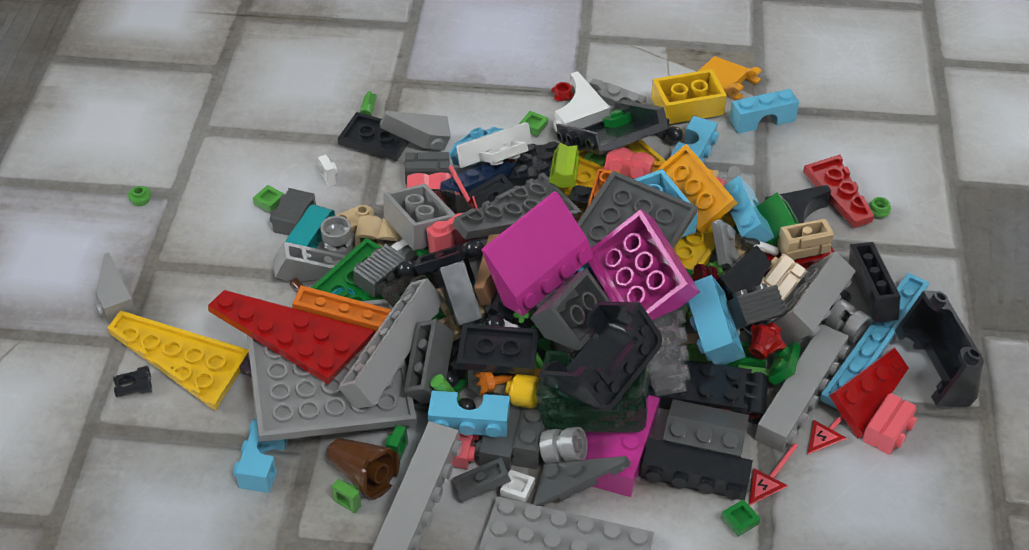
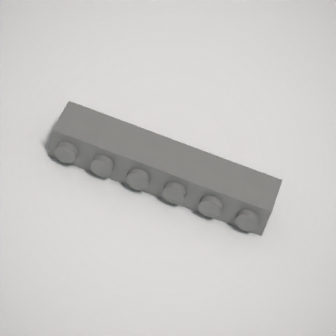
(390, 345)
(801, 390)
(420, 489)

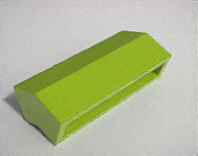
(564, 166)

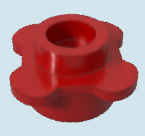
(562, 91)

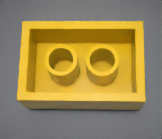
(689, 95)

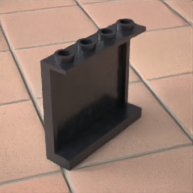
(601, 139)

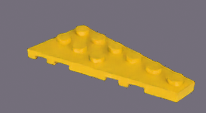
(191, 360)

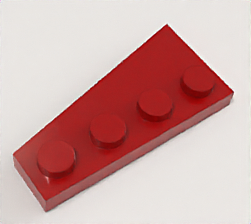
(843, 190)
(866, 391)

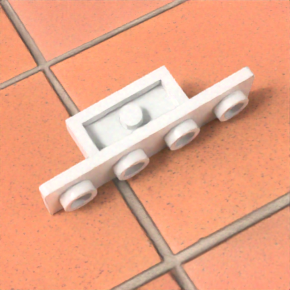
(496, 146)

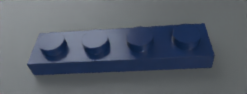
(475, 177)

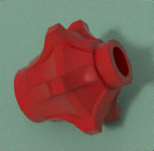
(765, 340)

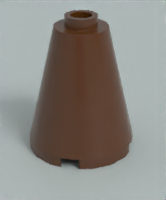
(365, 465)

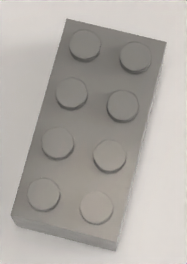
(813, 298)

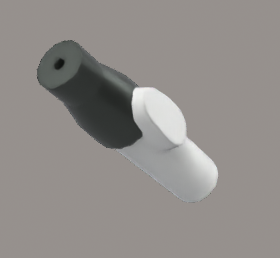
(766, 248)

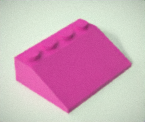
(536, 254)
(642, 267)
(622, 444)

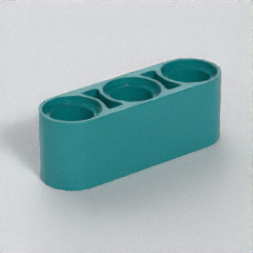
(308, 230)

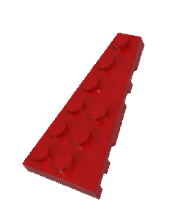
(304, 338)

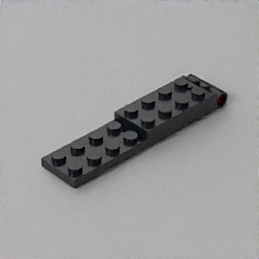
(722, 388)

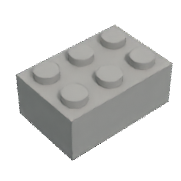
(413, 211)

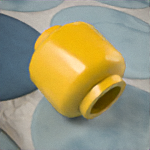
(523, 391)

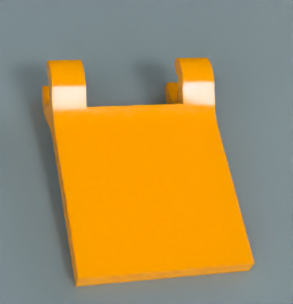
(732, 75)

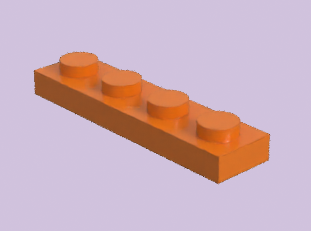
(340, 308)

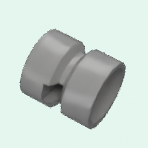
(336, 235)
(848, 321)
(563, 445)

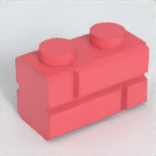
(890, 423)

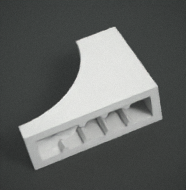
(584, 108)

